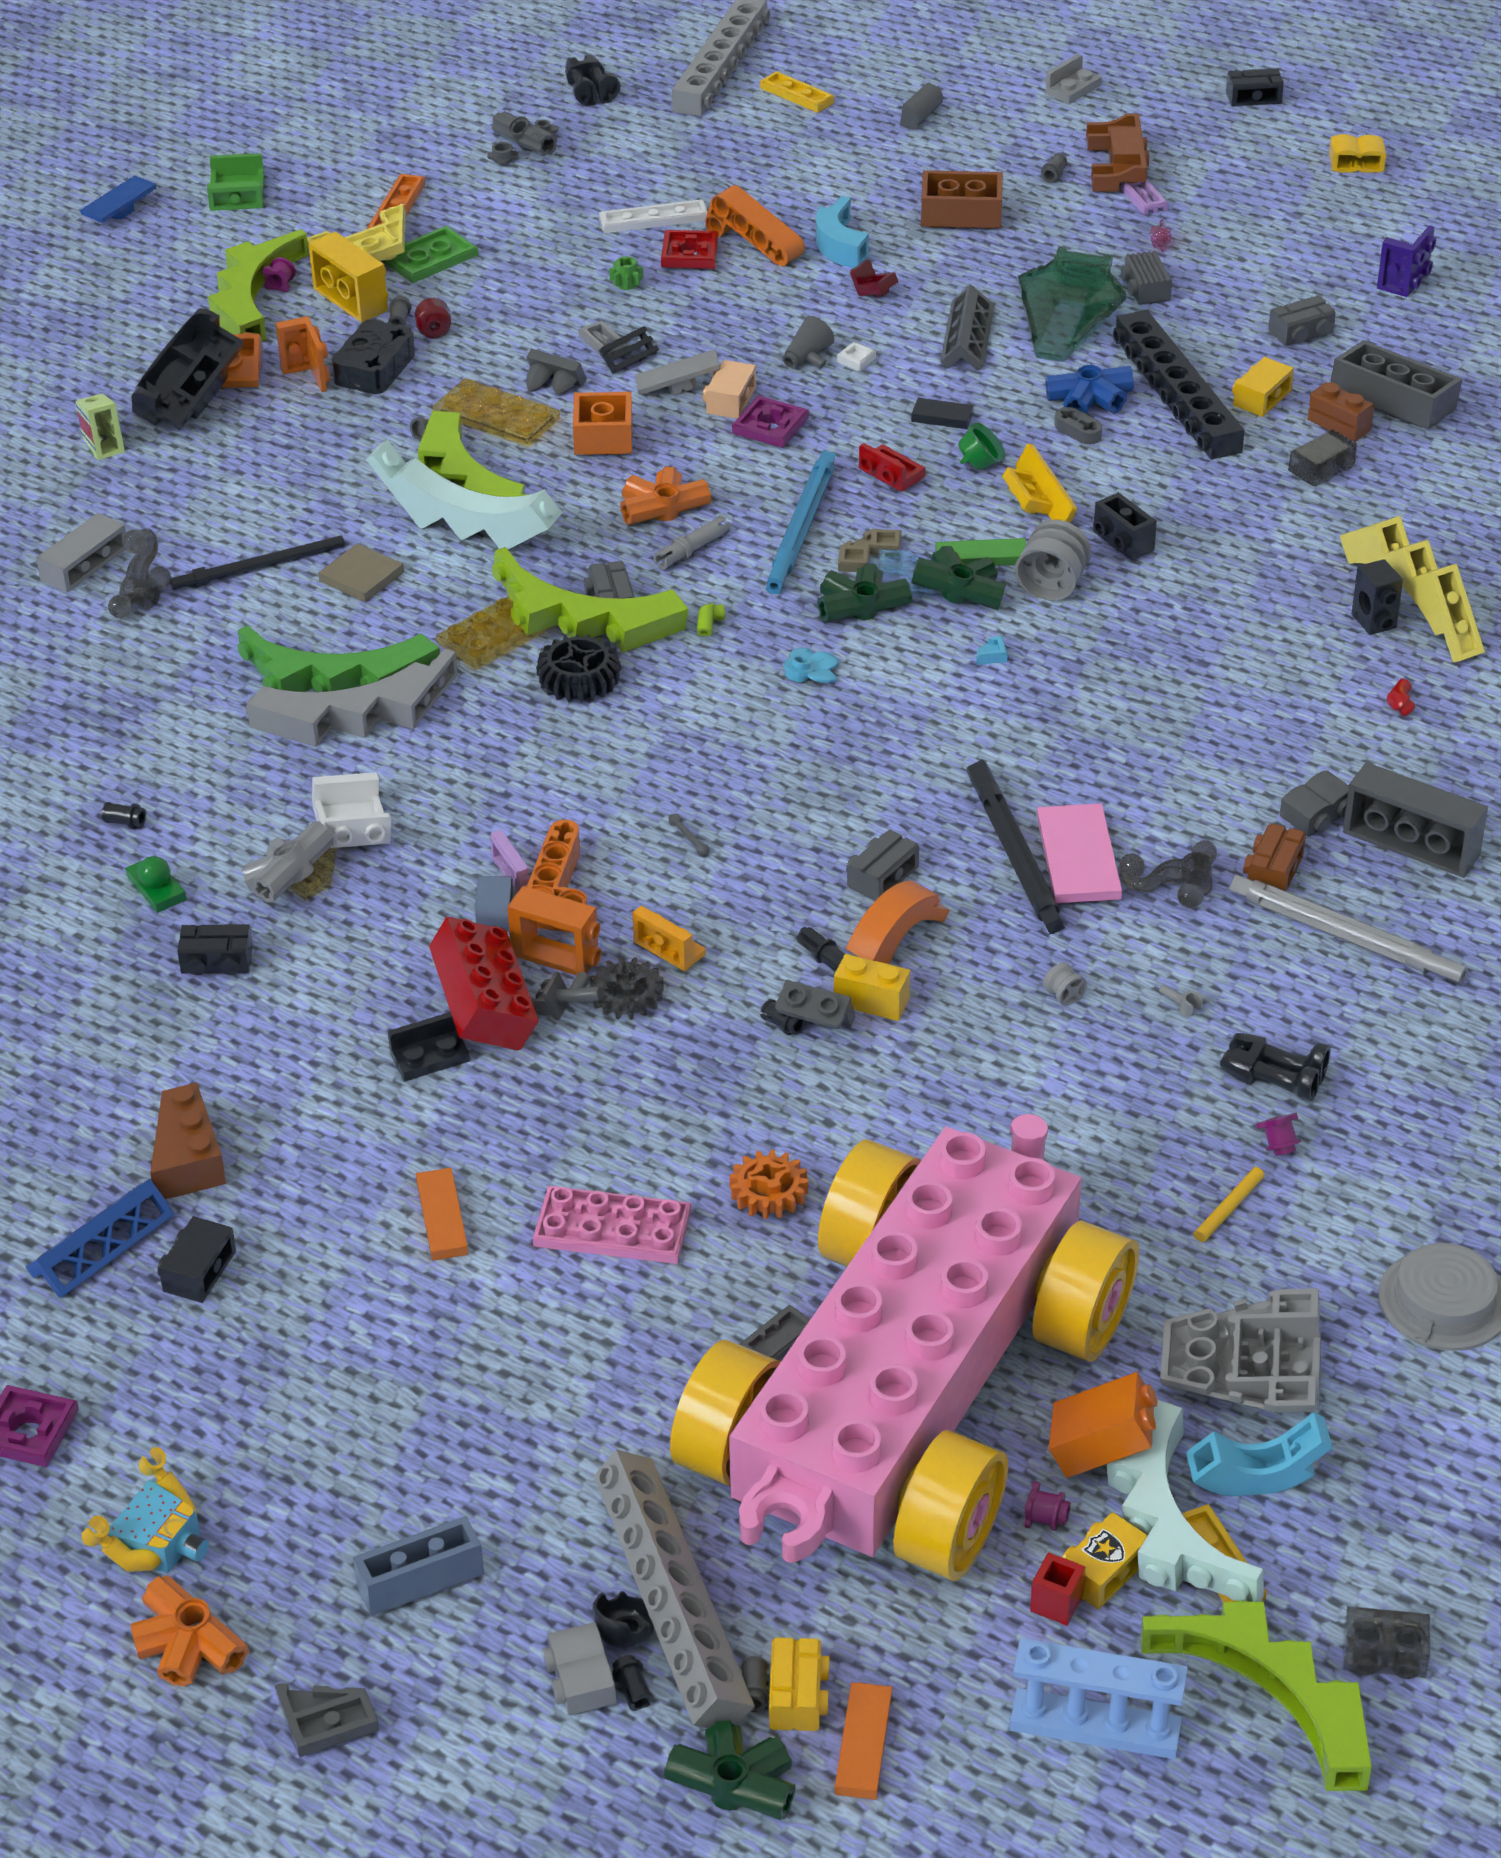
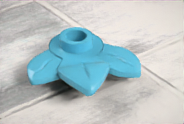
(807, 664)

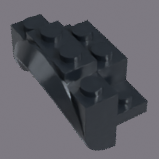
(186, 371)

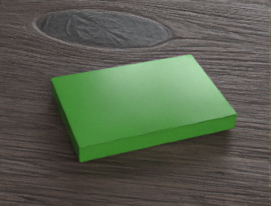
(432, 254)

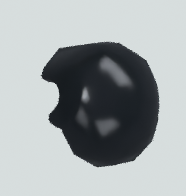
(622, 1620)

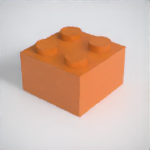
(602, 423)

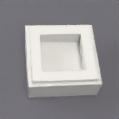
(856, 356)

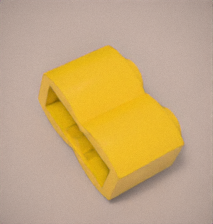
(1353, 154)

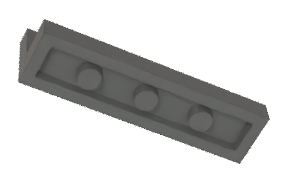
(962, 324)

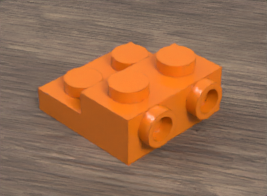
(246, 366)

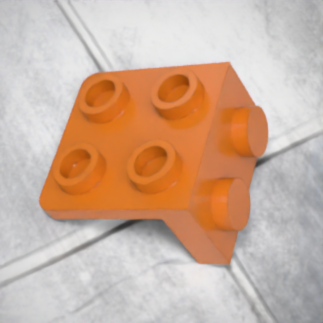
(302, 349)

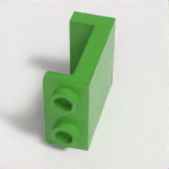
(236, 182)

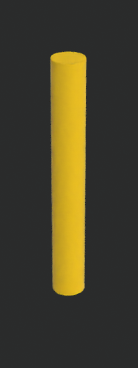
(1229, 1204)

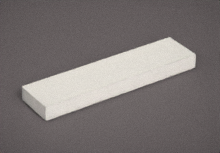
(653, 216)

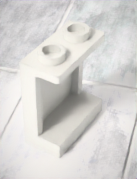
(351, 809)

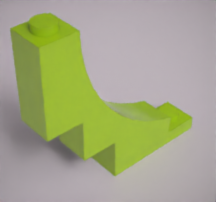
(445, 455)

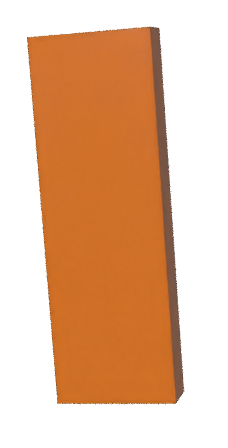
(441, 1214)
(863, 1741)

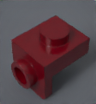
(869, 283)

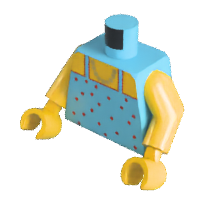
(153, 1527)

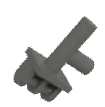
(555, 996)

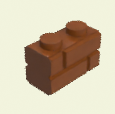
(1340, 411)
(1275, 856)

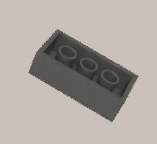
(1397, 384)
(1415, 819)

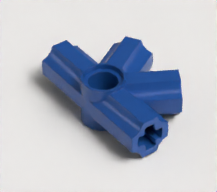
(1091, 385)

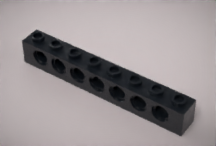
(1179, 384)

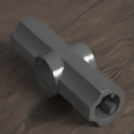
(524, 133)

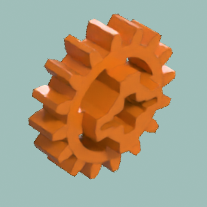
(769, 1184)

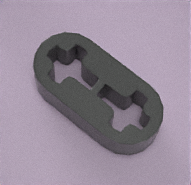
(1078, 425)

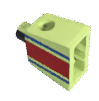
(96, 418)

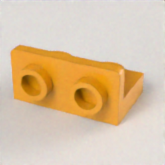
(665, 939)

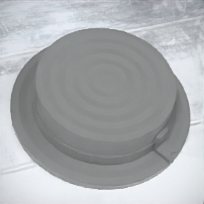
(1443, 1297)

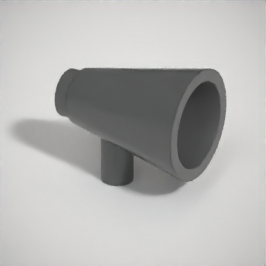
(808, 342)

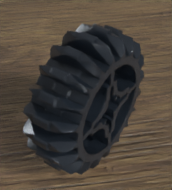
(578, 668)

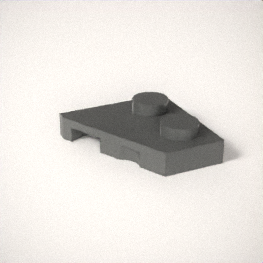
(326, 1716)

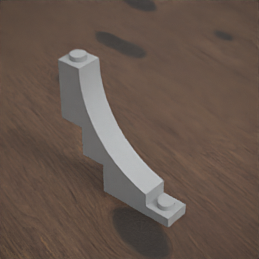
(395, 699)

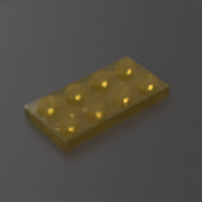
(498, 412)

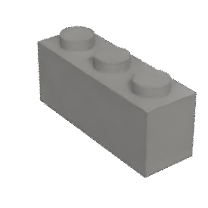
(81, 552)

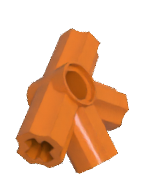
(663, 499)
(178, 1640)

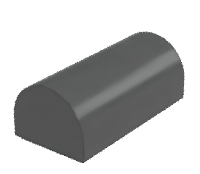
(921, 106)

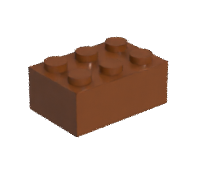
(961, 199)

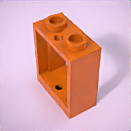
(538, 906)

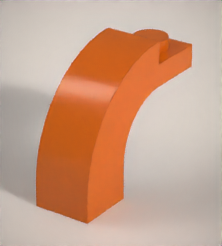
(891, 918)

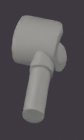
(1186, 1001)

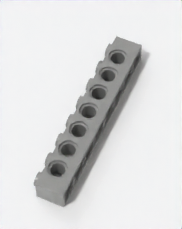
(719, 56)
(673, 1591)

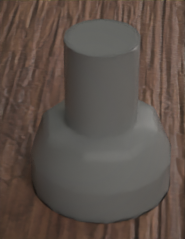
(418, 427)

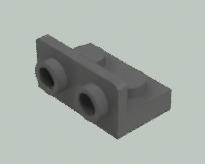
(815, 1005)

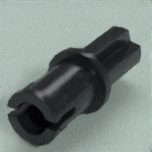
(822, 949)

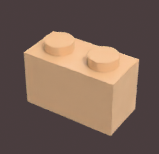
(730, 389)

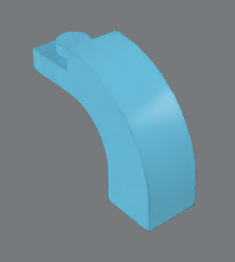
(837, 241)
(1263, 1467)

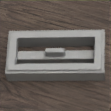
(597, 340)

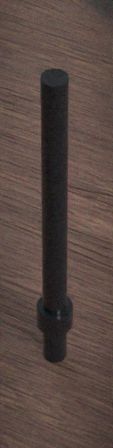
(202, 576)

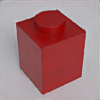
(1057, 1588)

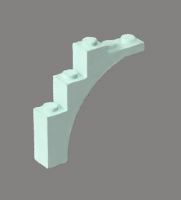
(1173, 1548)

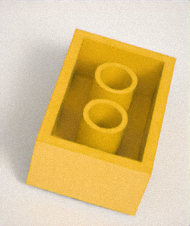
(348, 276)

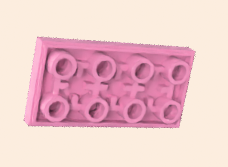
(1078, 853)
(612, 1224)

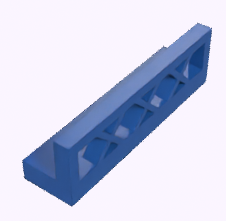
(89, 1231)

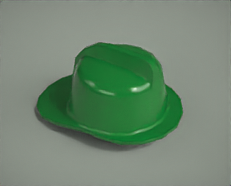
(980, 447)

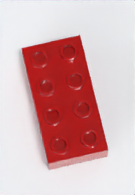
(483, 983)

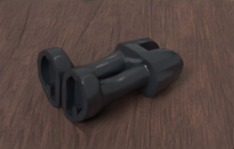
(588, 78)
(1250, 1059)

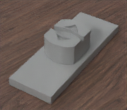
(678, 374)

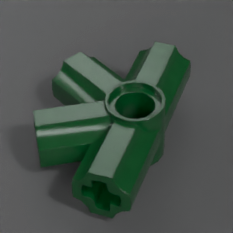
(960, 581)
(861, 597)
(733, 1775)

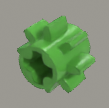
(626, 273)

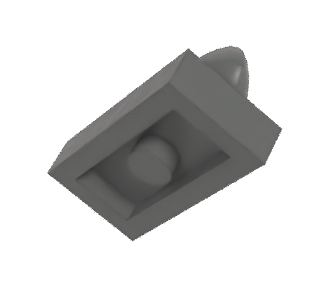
(546, 366)

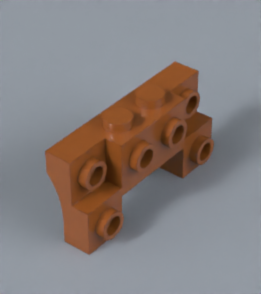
(1126, 152)

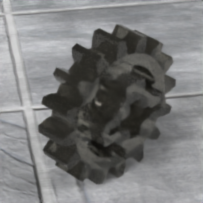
(628, 987)

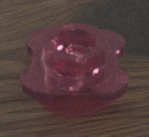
(1160, 236)

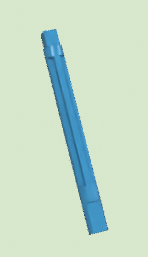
(801, 521)

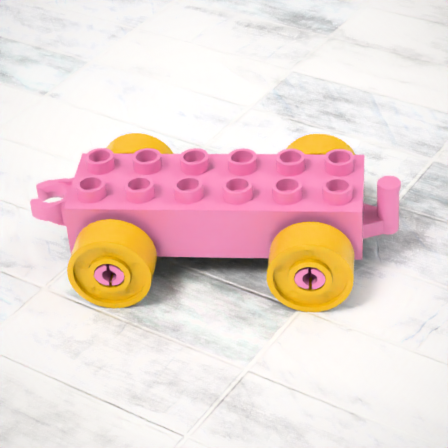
(871, 1391)

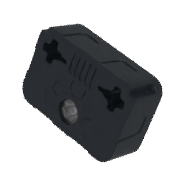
(373, 356)

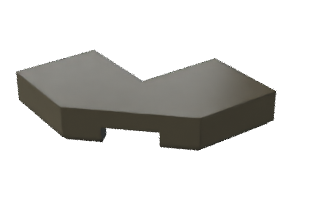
(857, 553)

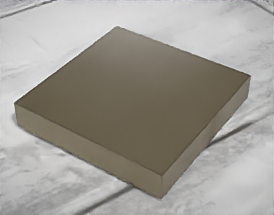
(361, 572)

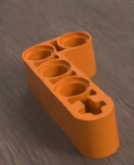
(745, 215)
(557, 864)

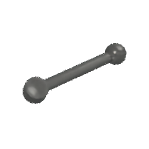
(675, 820)

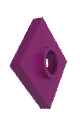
(756, 418)
(29, 1406)

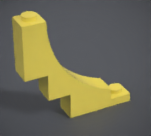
(1434, 589)

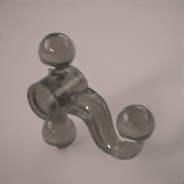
(140, 585)
(1191, 872)

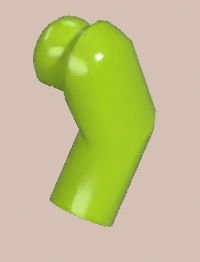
(706, 617)

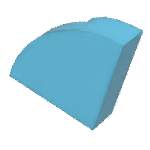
(992, 652)

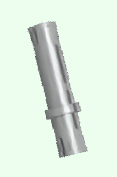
(683, 547)

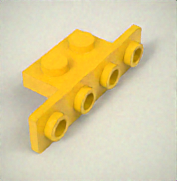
(1038, 487)

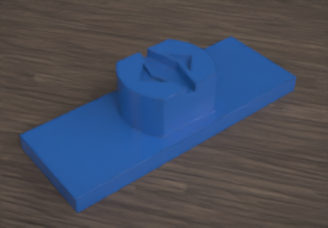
(118, 201)

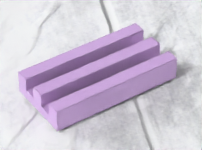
(1140, 198)
(509, 859)

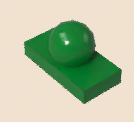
(156, 883)

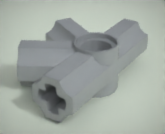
(287, 861)

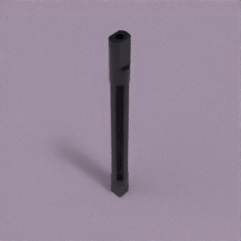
(1015, 846)

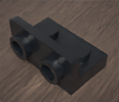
(427, 1047)

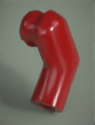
(1399, 699)

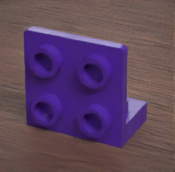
(1405, 264)

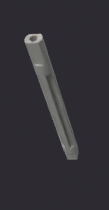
(1347, 929)

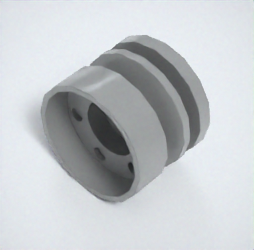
(1053, 560)

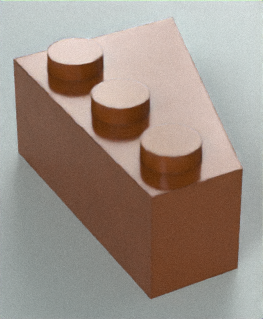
(185, 1145)

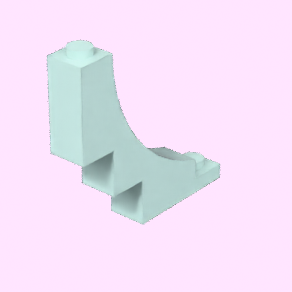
(431, 497)

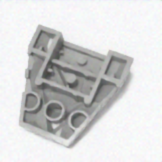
(1250, 1354)

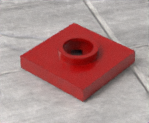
(680, 247)

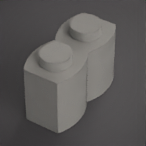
(581, 1669)

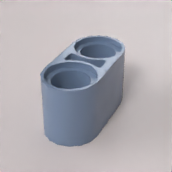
(492, 899)

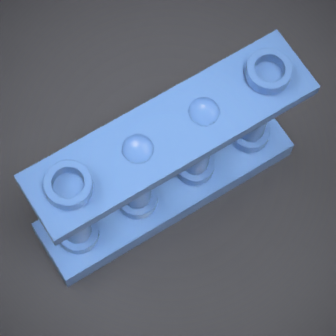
(1093, 1721)

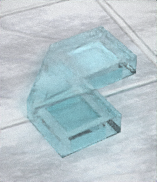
(902, 564)

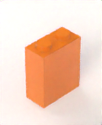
(1102, 1424)

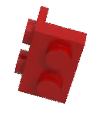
(890, 466)

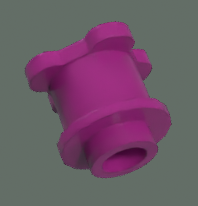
(278, 274)
(1280, 1134)
(1046, 1508)

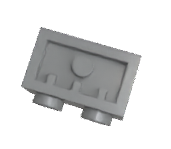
(1070, 80)

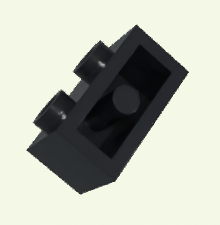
(1124, 526)

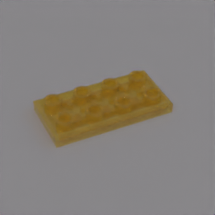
(485, 635)

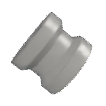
(1065, 984)

